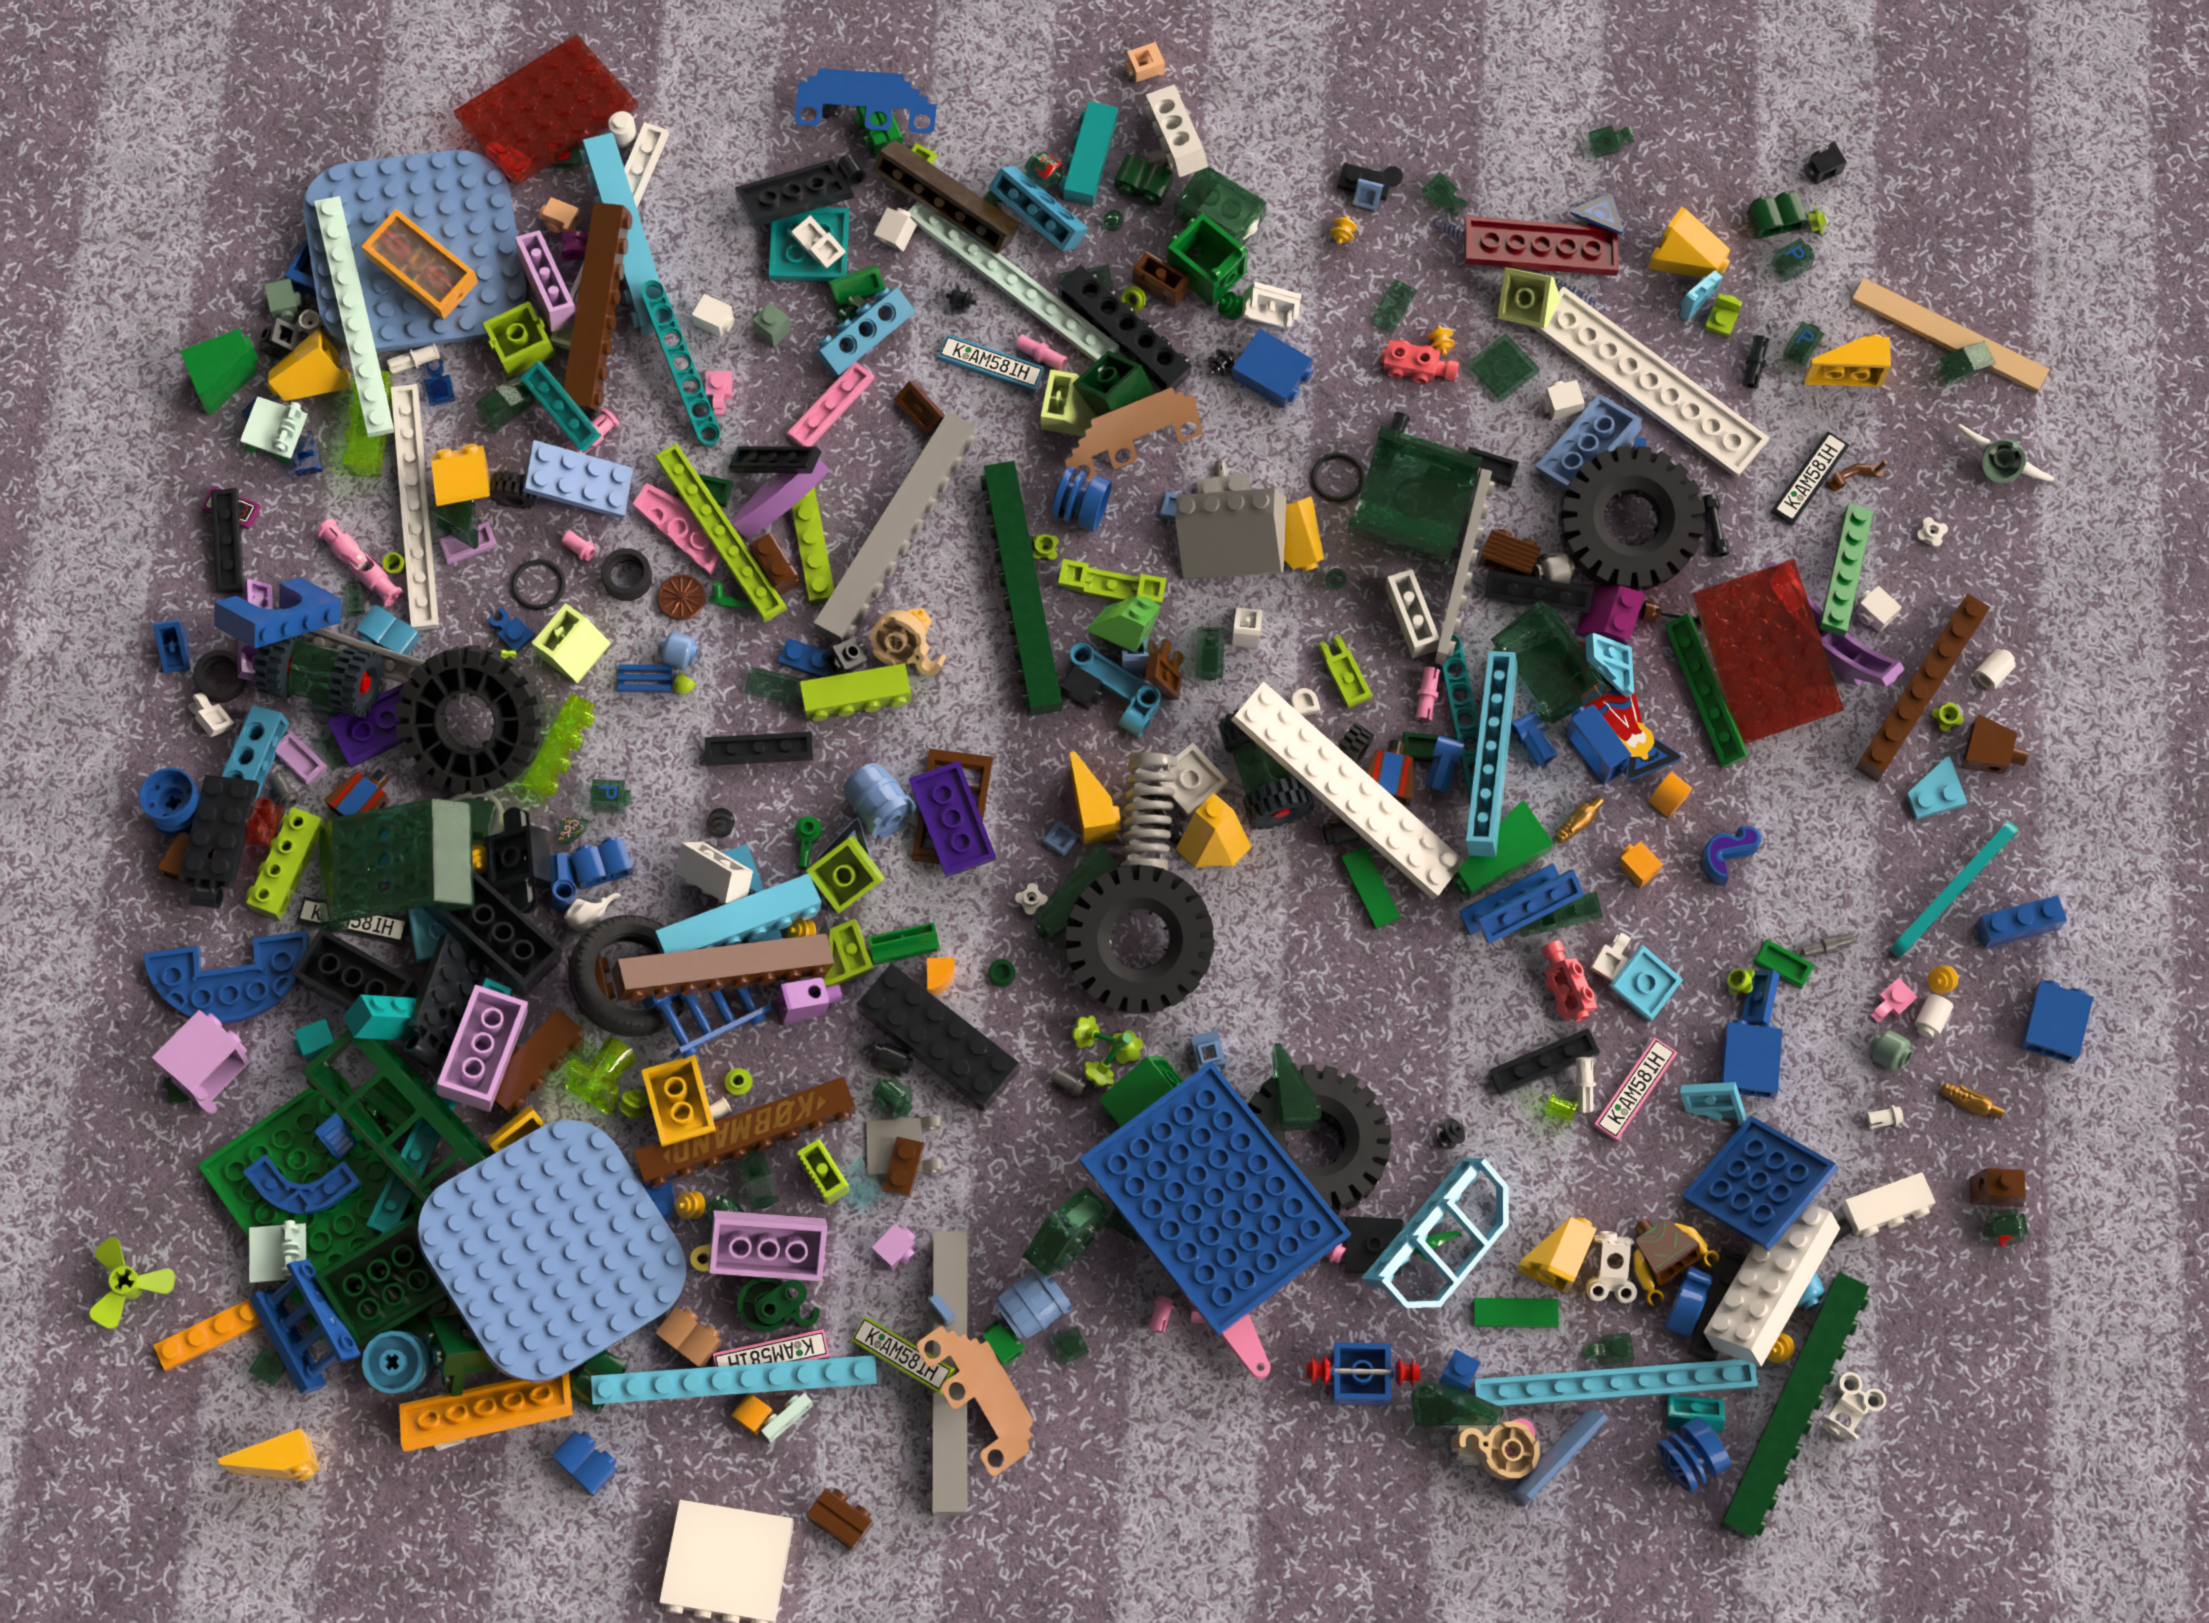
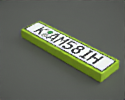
(901, 1354)

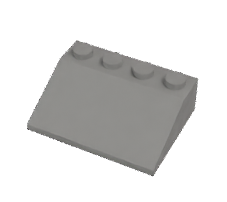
(1231, 533)

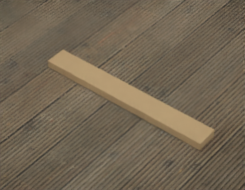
(1947, 333)

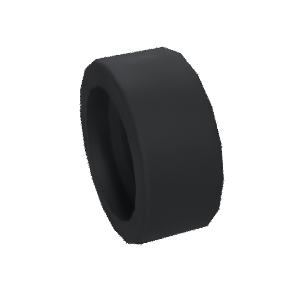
(623, 593)
(204, 663)

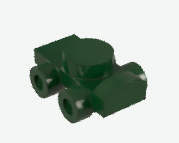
(849, 311)

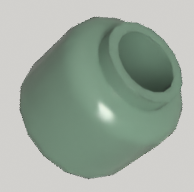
(1891, 1050)

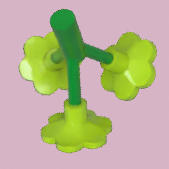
(1124, 1047)

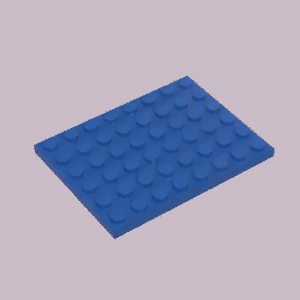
(1214, 1198)

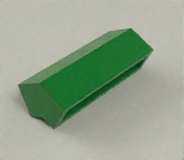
(903, 943)

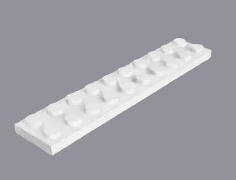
(1653, 384)
(1348, 790)

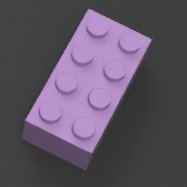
(482, 1048)
(767, 1245)

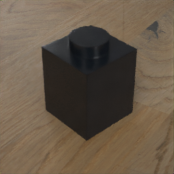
(1082, 688)

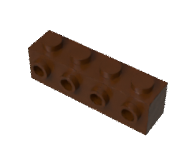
(537, 1059)

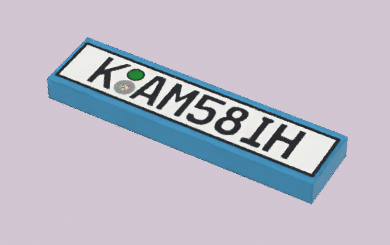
(991, 363)

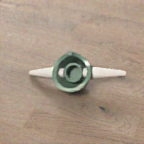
(2003, 458)

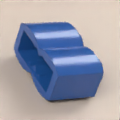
(602, 862)
(585, 1462)

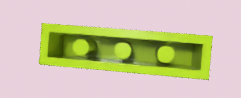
(856, 692)

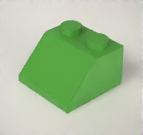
(1126, 622)

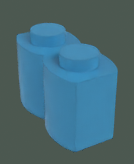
(387, 631)

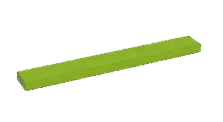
(720, 532)

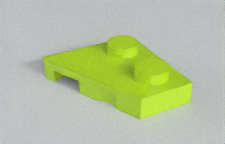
(849, 954)

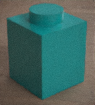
(313, 1039)

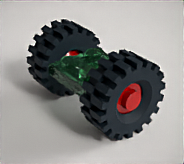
(341, 678)
(1271, 790)

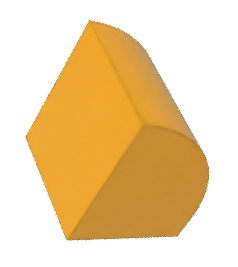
(1670, 794)
(940, 974)
(752, 1413)

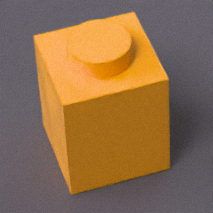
(1639, 863)

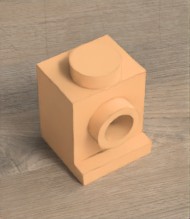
(1149, 57)
(560, 216)

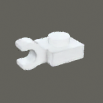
(211, 718)
(1610, 959)

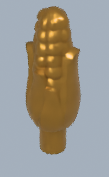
(1579, 819)
(1971, 1100)

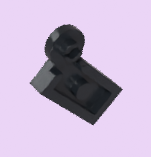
(1351, 173)

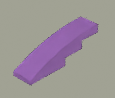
(775, 500)
(259, 595)

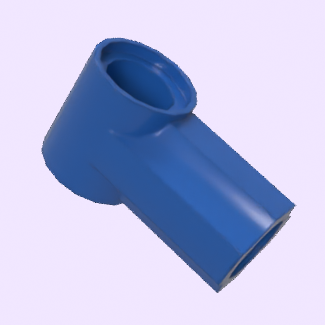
(1532, 734)
(1445, 757)
(562, 882)

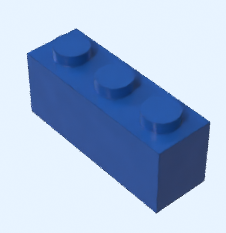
(2020, 922)

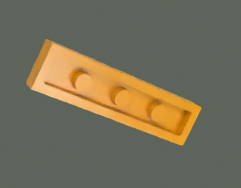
(207, 1335)

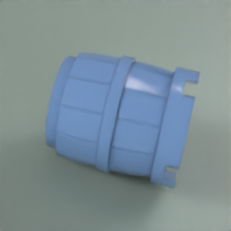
(878, 800)
(1032, 1304)

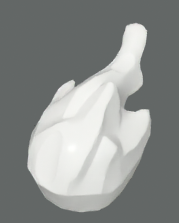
(583, 914)

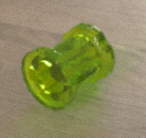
(1561, 1108)

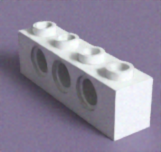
(1176, 131)

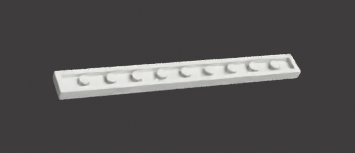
(638, 172)
(414, 507)

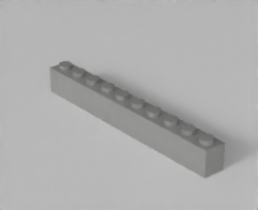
(895, 528)
(950, 1425)

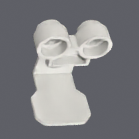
(1610, 1278)
(1854, 1404)

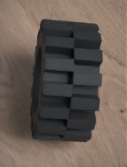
(507, 490)
(1356, 742)

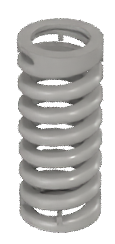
(1136, 761)

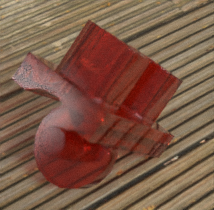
(264, 822)

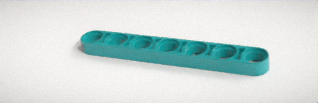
(673, 352)
(1459, 708)
(1953, 890)

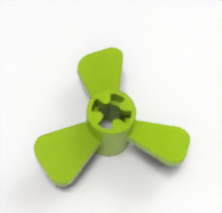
(109, 1309)

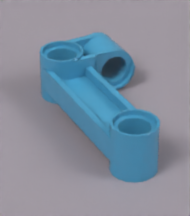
(1123, 685)

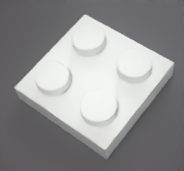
(1194, 780)

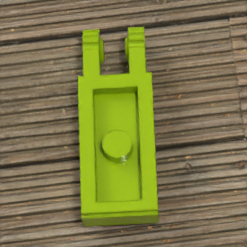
(1345, 674)

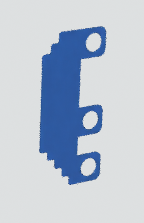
(862, 88)

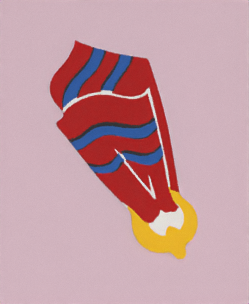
(1625, 719)

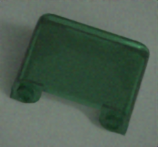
(1551, 662)

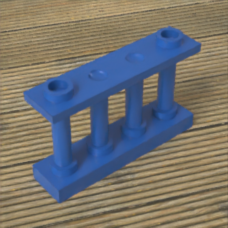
(1521, 903)
(690, 1048)
(286, 1337)

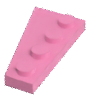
(678, 525)

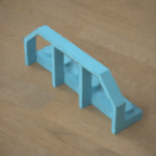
(1431, 1214)

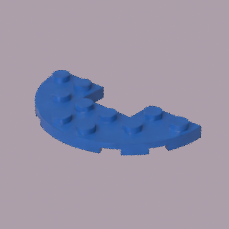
(231, 992)

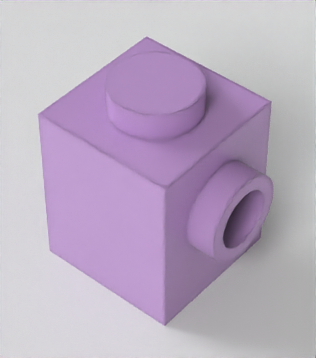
(895, 1247)

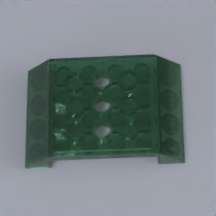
(426, 865)

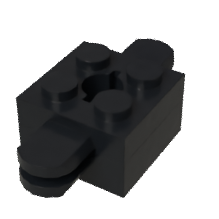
(506, 863)

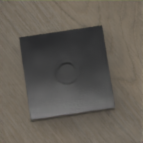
(1368, 1241)

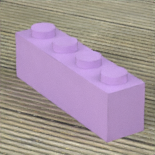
(545, 281)

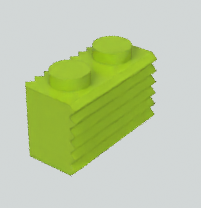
(823, 1172)

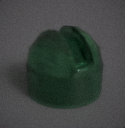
(992, 198)
(1113, 224)
(1335, 573)

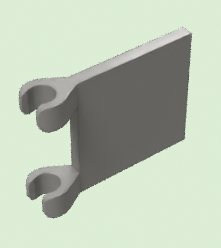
(882, 1138)

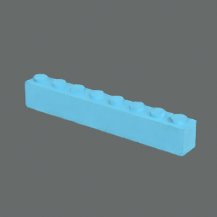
(612, 187)
(1492, 754)

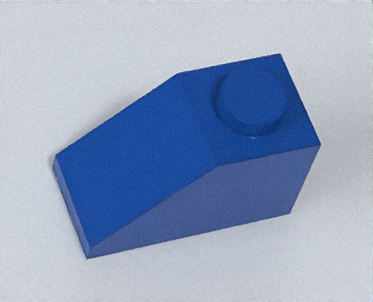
(1460, 1370)

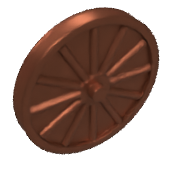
(681, 597)

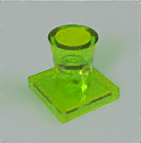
(597, 1081)

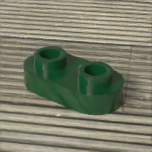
(781, 1301)

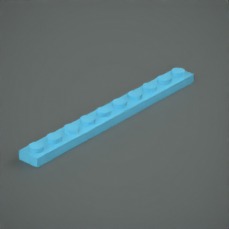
(733, 1379)
(1617, 1383)

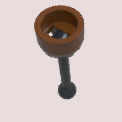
(1652, 612)

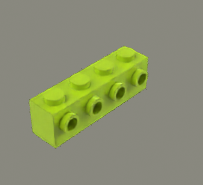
(285, 864)

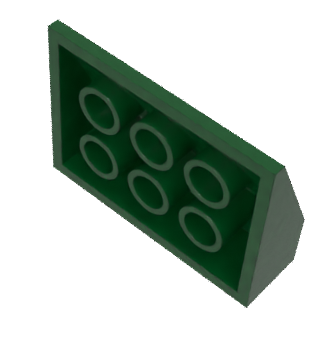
(381, 1282)

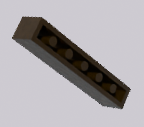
(946, 196)

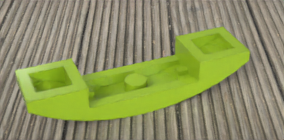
(1109, 585)

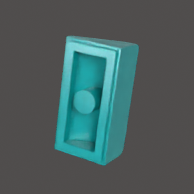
(1683, 1409)

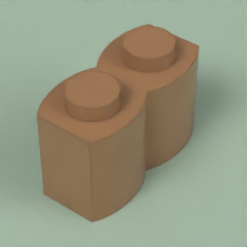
(689, 1337)

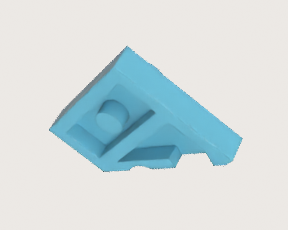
(1699, 295)
(1612, 661)
(1937, 792)
(1714, 1101)

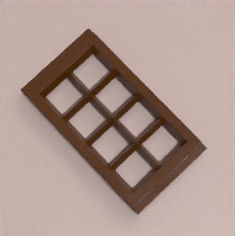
(967, 761)

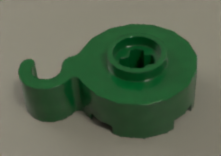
(754, 1291)

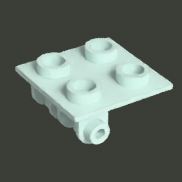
(274, 427)
(273, 1249)

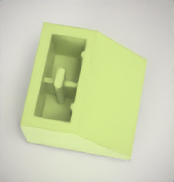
(1064, 407)
(570, 643)

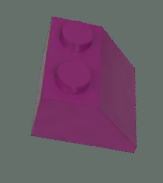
(1612, 613)

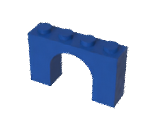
(302, 610)

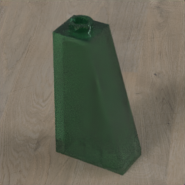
(1053, 915)

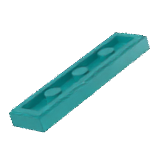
(560, 406)

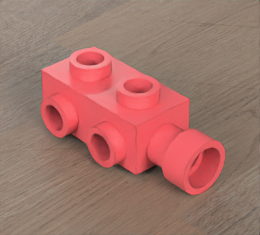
(1410, 362)
(1568, 984)

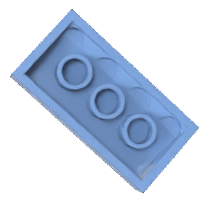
(1597, 429)
(1558, 1456)

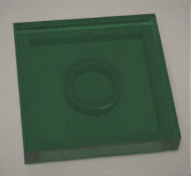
(1503, 367)

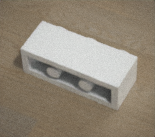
(1412, 613)
(713, 872)
(1888, 1205)

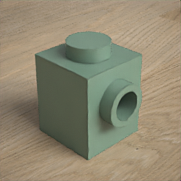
(283, 300)
(771, 324)

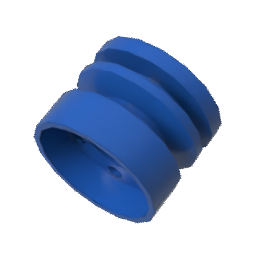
(1081, 499)
(162, 794)
(1697, 1452)

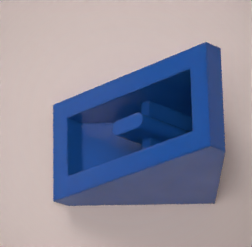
(172, 645)

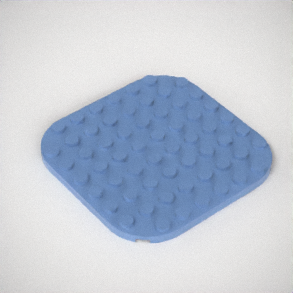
(457, 202)
(551, 1250)

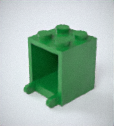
(1217, 267)

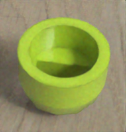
(391, 559)
(683, 684)

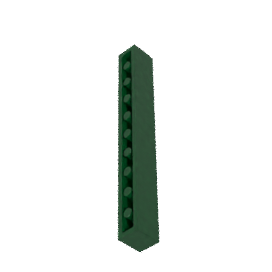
(1022, 588)
(1794, 1407)

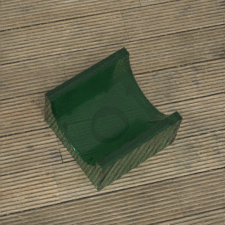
(1415, 496)

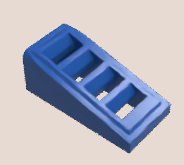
(336, 1136)

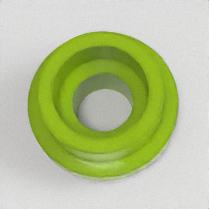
(1140, 295)
(738, 1090)

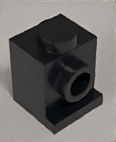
(1825, 164)
(273, 338)
(845, 656)

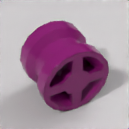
(574, 245)

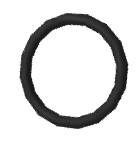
(1339, 455)
(541, 606)

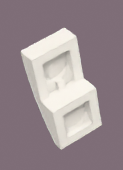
(817, 242)

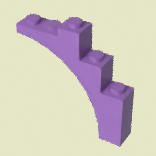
(1852, 659)

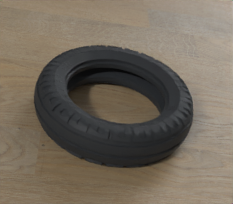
(585, 987)

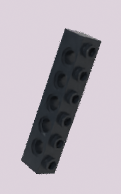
(1090, 308)

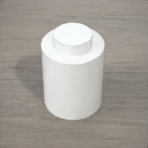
(623, 129)
(1995, 668)
(1933, 1016)

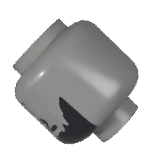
(1554, 566)

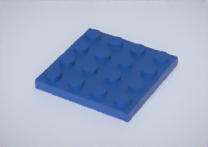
(1759, 1182)

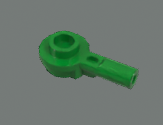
(808, 831)

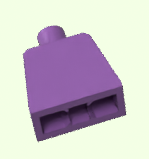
(805, 999)

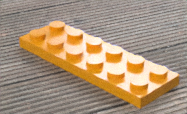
(482, 1411)

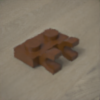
(1162, 672)

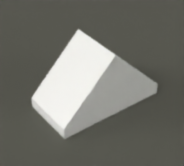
(1247, 628)

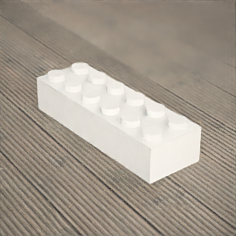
(1770, 1287)

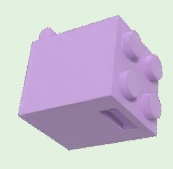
(202, 1059)

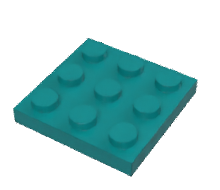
(792, 262)

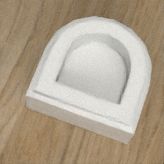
(1305, 702)

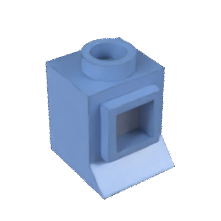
(1207, 1048)

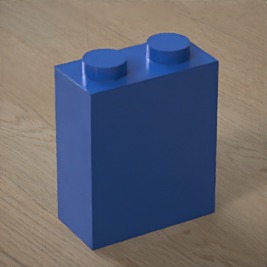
(1272, 368)
(2057, 1021)
(1751, 1058)

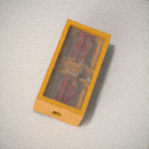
(419, 264)

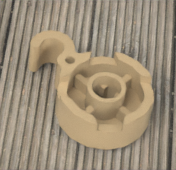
(910, 647)
(1492, 1446)

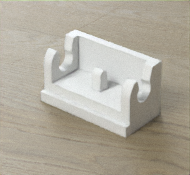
(1270, 305)

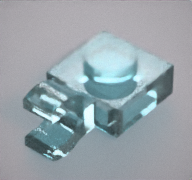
(866, 1188)

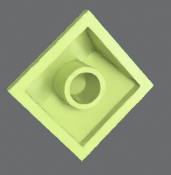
(1528, 298)

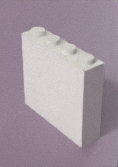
(726, 1563)

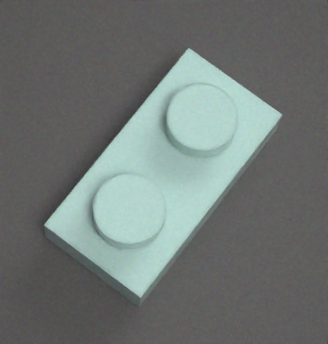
(795, 1408)

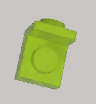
(1723, 315)

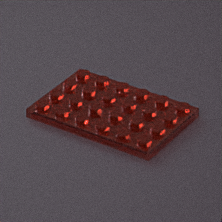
(545, 109)
(1768, 651)

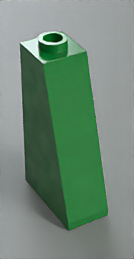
(1519, 844)

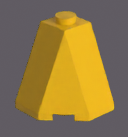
(1689, 248)
(309, 370)
(1302, 535)
(1213, 836)
(1559, 1255)

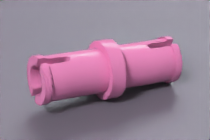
(1041, 352)
(1427, 694)

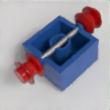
(1361, 1373)

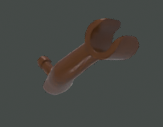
(1874, 470)

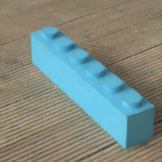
(743, 918)

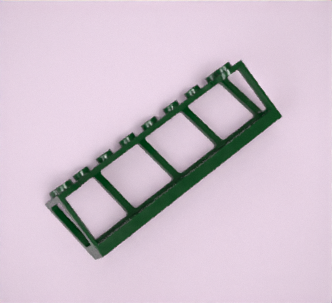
(421, 1096)

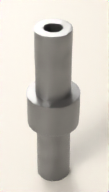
(1828, 944)

